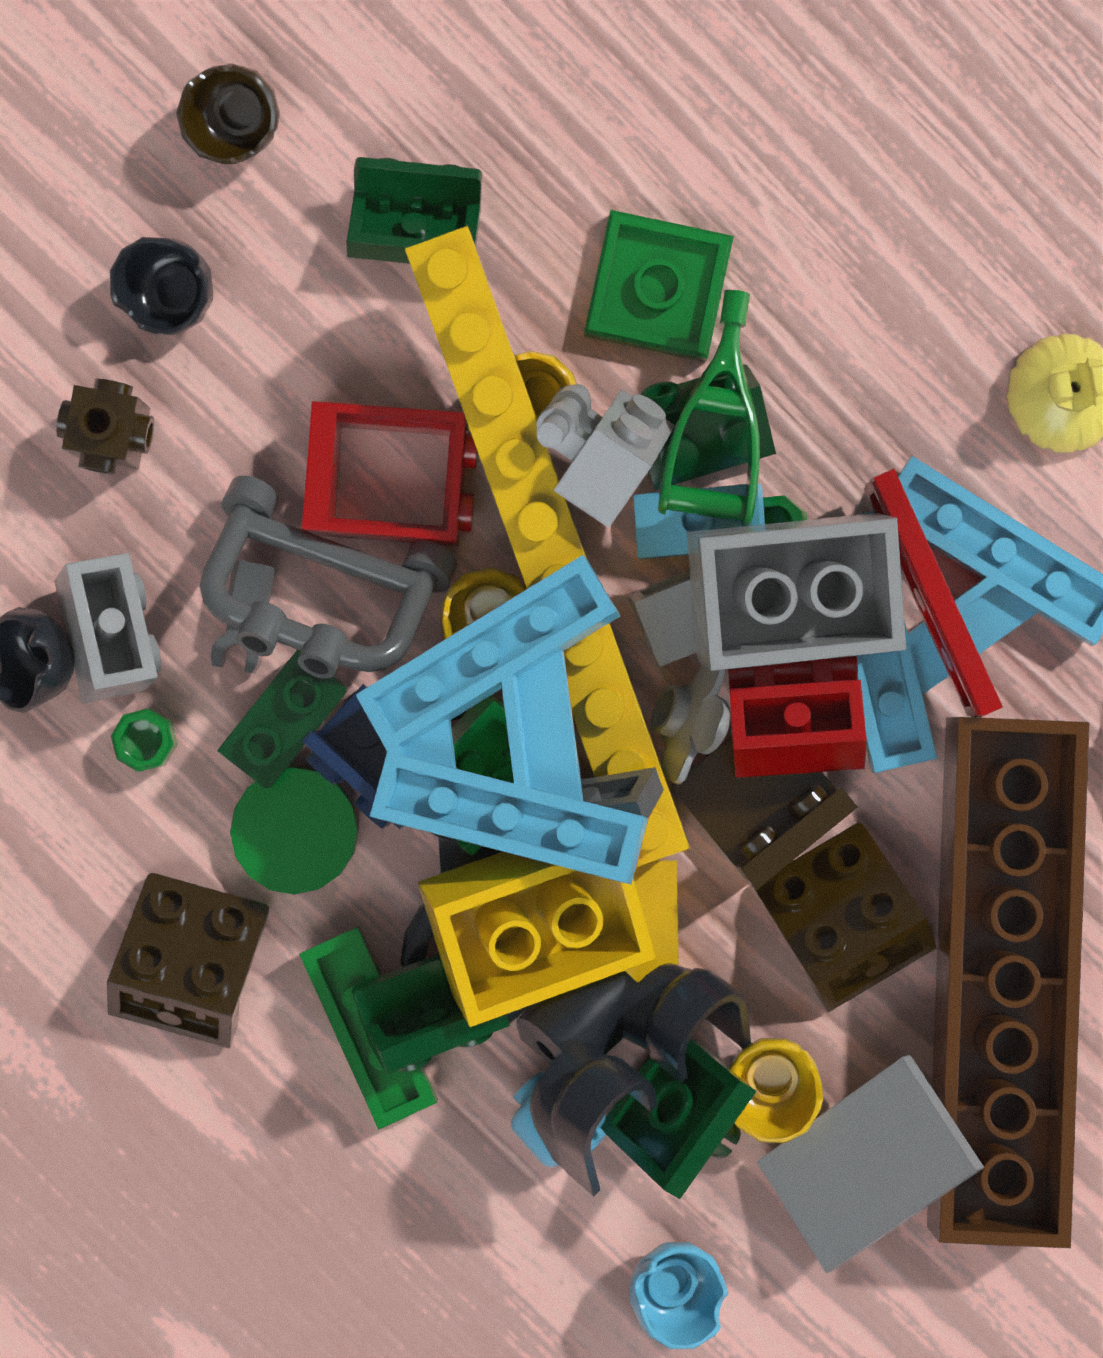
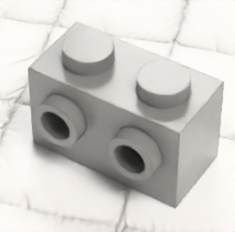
(107, 627)

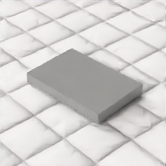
(870, 1164)

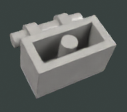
(606, 451)

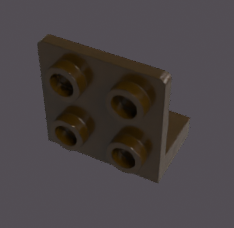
(761, 818)
(846, 916)
(186, 959)

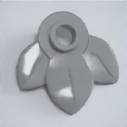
(690, 721)

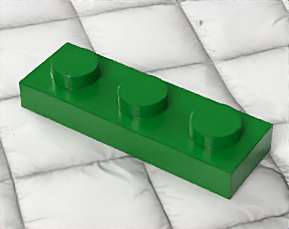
(334, 971)

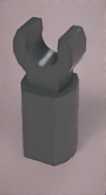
(248, 584)

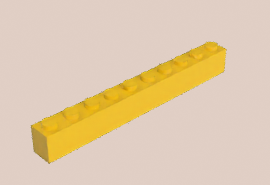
(531, 510)

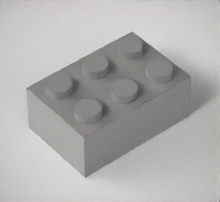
(796, 591)

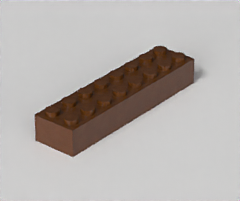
(1011, 974)

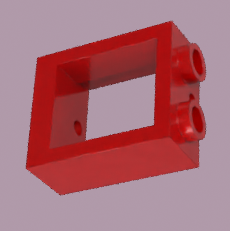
(323, 468)

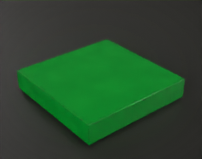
(658, 286)

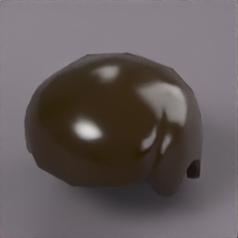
(228, 113)

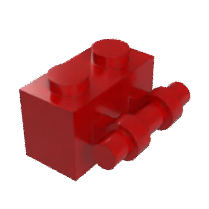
(797, 717)

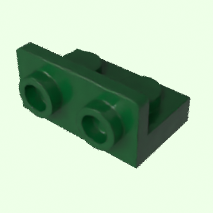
(279, 720)

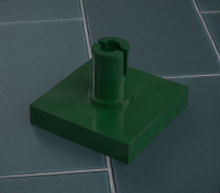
(687, 1123)

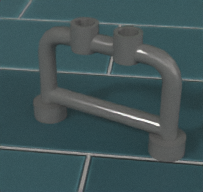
(322, 647)

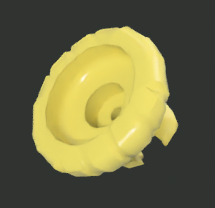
(1043, 397)

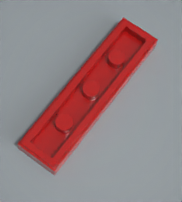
(934, 599)

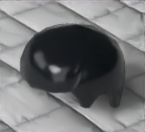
(161, 285)
(33, 659)

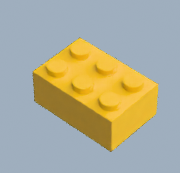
(530, 931)

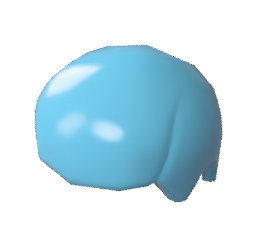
(678, 1295)

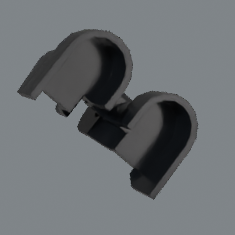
(587, 1022)

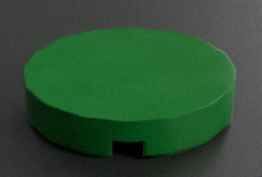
(294, 832)

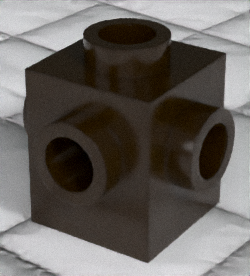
(125, 438)

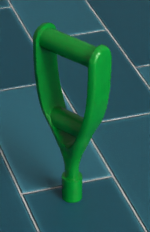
(721, 401)

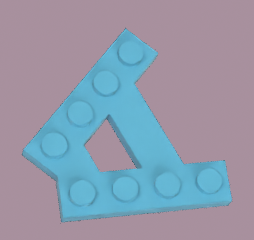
(1019, 578)
(523, 654)

